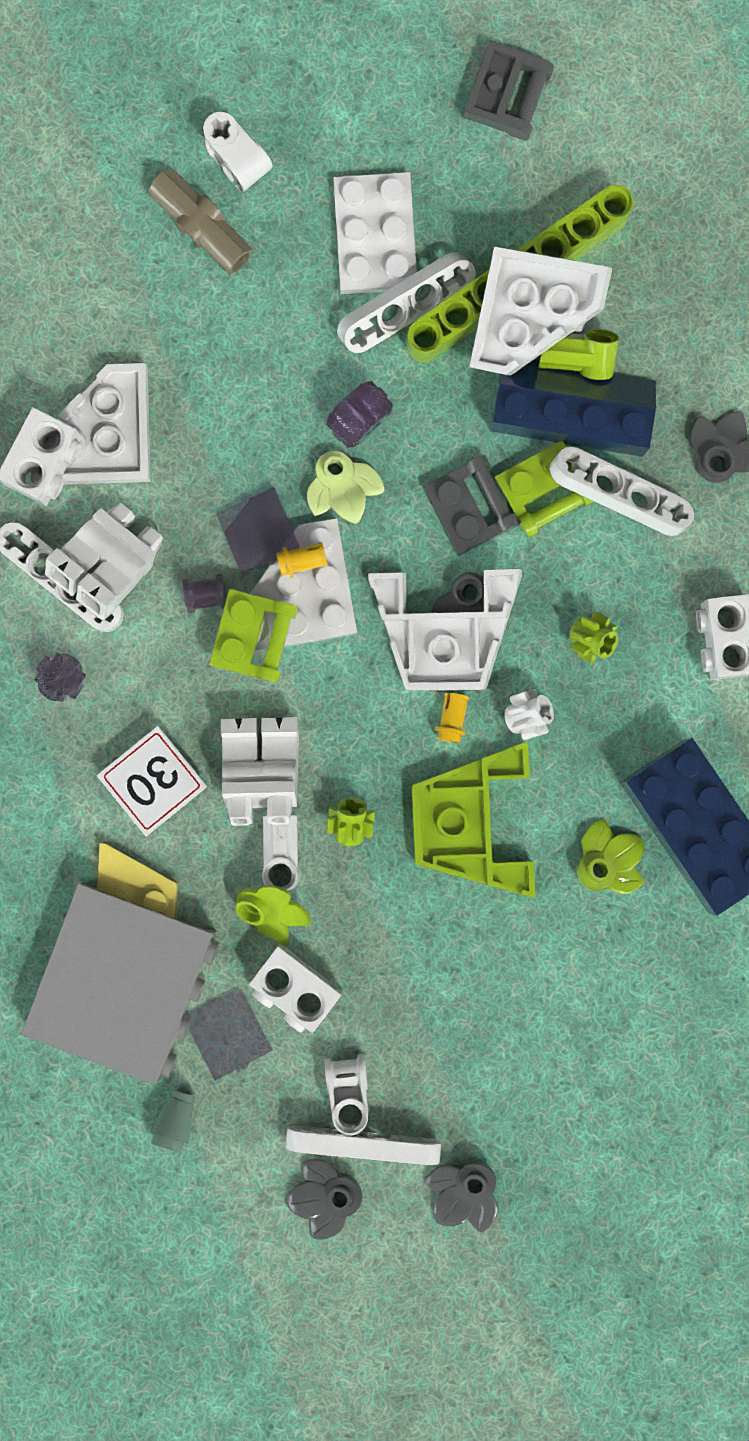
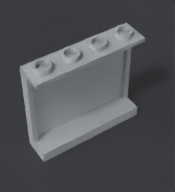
(120, 984)

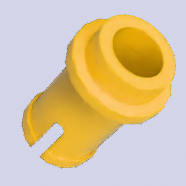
(301, 559)
(452, 718)

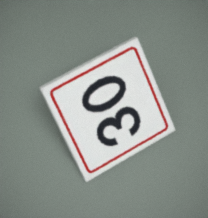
(152, 781)

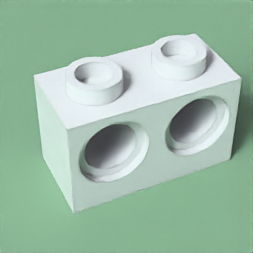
(29, 454)
(719, 637)
(301, 980)

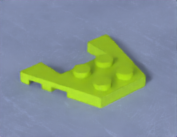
(455, 822)

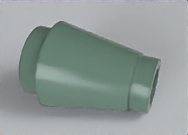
(174, 1122)

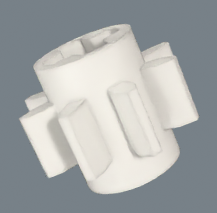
(529, 714)

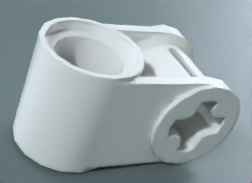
(238, 154)
(347, 1090)

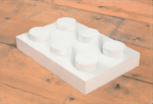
(374, 231)

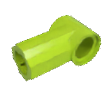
(590, 354)

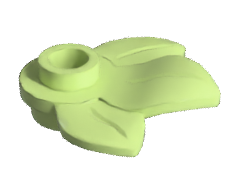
(344, 491)

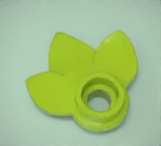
(615, 856)
(271, 911)

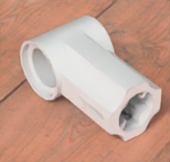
(280, 847)

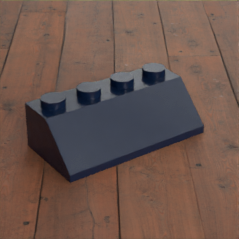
(577, 410)

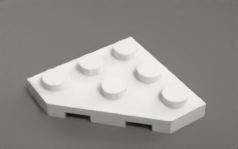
(532, 306)
(114, 428)
(319, 593)

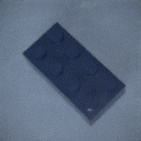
(695, 823)

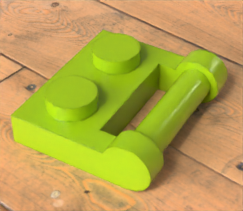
(531, 481)
(240, 634)

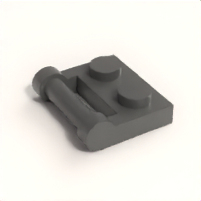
(496, 85)
(459, 510)

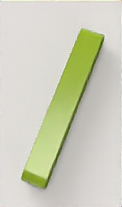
(558, 236)

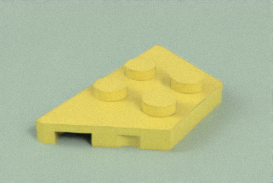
(135, 881)

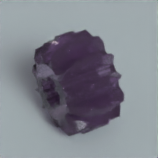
(359, 414)

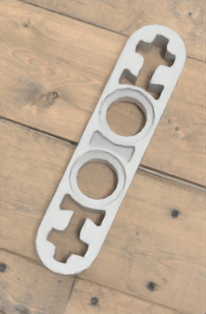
(404, 296)
(623, 485)
(17, 555)
(363, 1145)

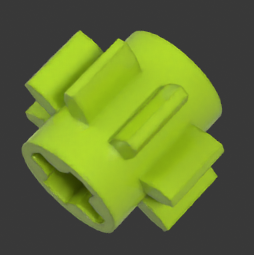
(593, 637)
(350, 821)

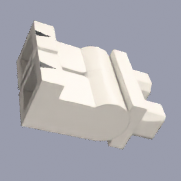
(104, 560)
(258, 783)

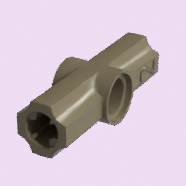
(200, 220)

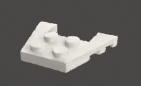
(446, 648)

